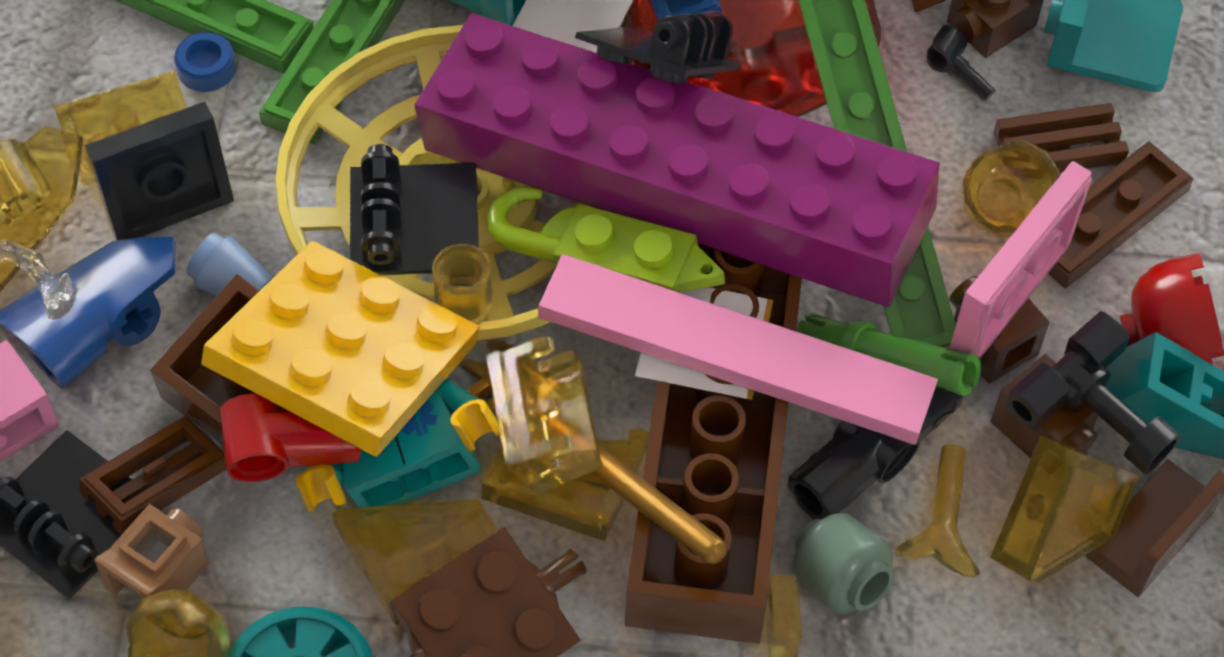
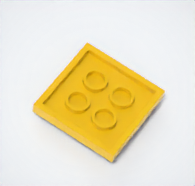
(341, 347)

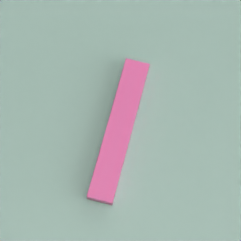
(738, 348)

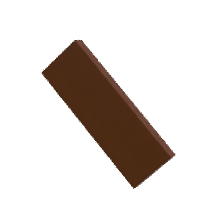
(1119, 208)

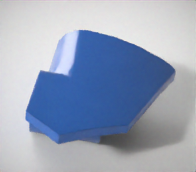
(111, 303)

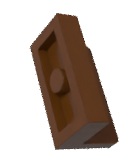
(1157, 526)

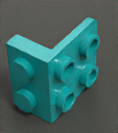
(1115, 39)

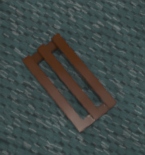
(1069, 127)
(161, 481)

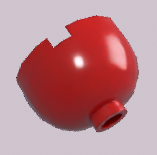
(1176, 307)

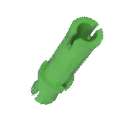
(948, 366)

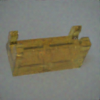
(543, 414)

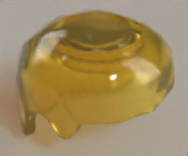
(1007, 185)
(177, 626)

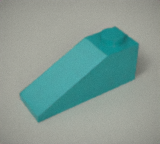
(1173, 384)

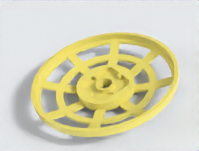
(319, 110)

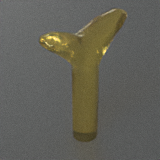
(942, 536)

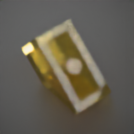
(1062, 509)

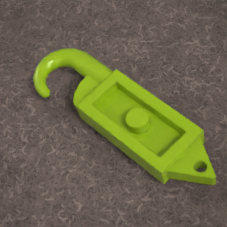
(609, 241)

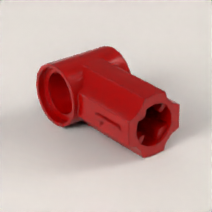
(268, 439)

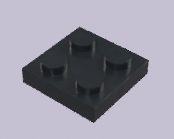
(160, 172)

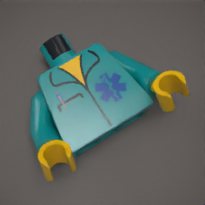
(423, 456)

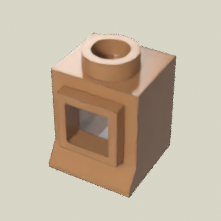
(155, 554)

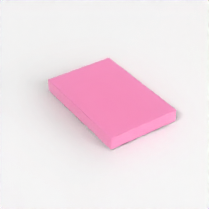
(1021, 263)

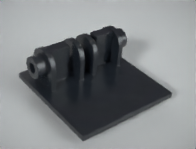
(674, 49)
(409, 212)
(50, 522)

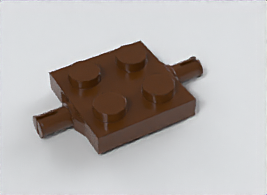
(489, 605)

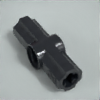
(858, 459)

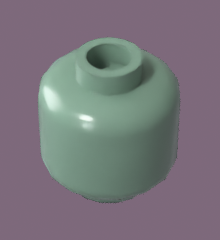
(843, 563)

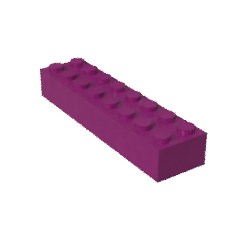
(680, 158)

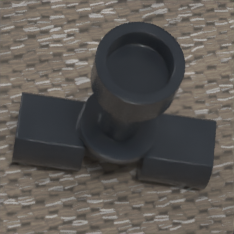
(1081, 382)

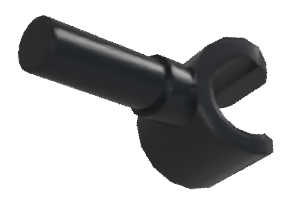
(946, 56)

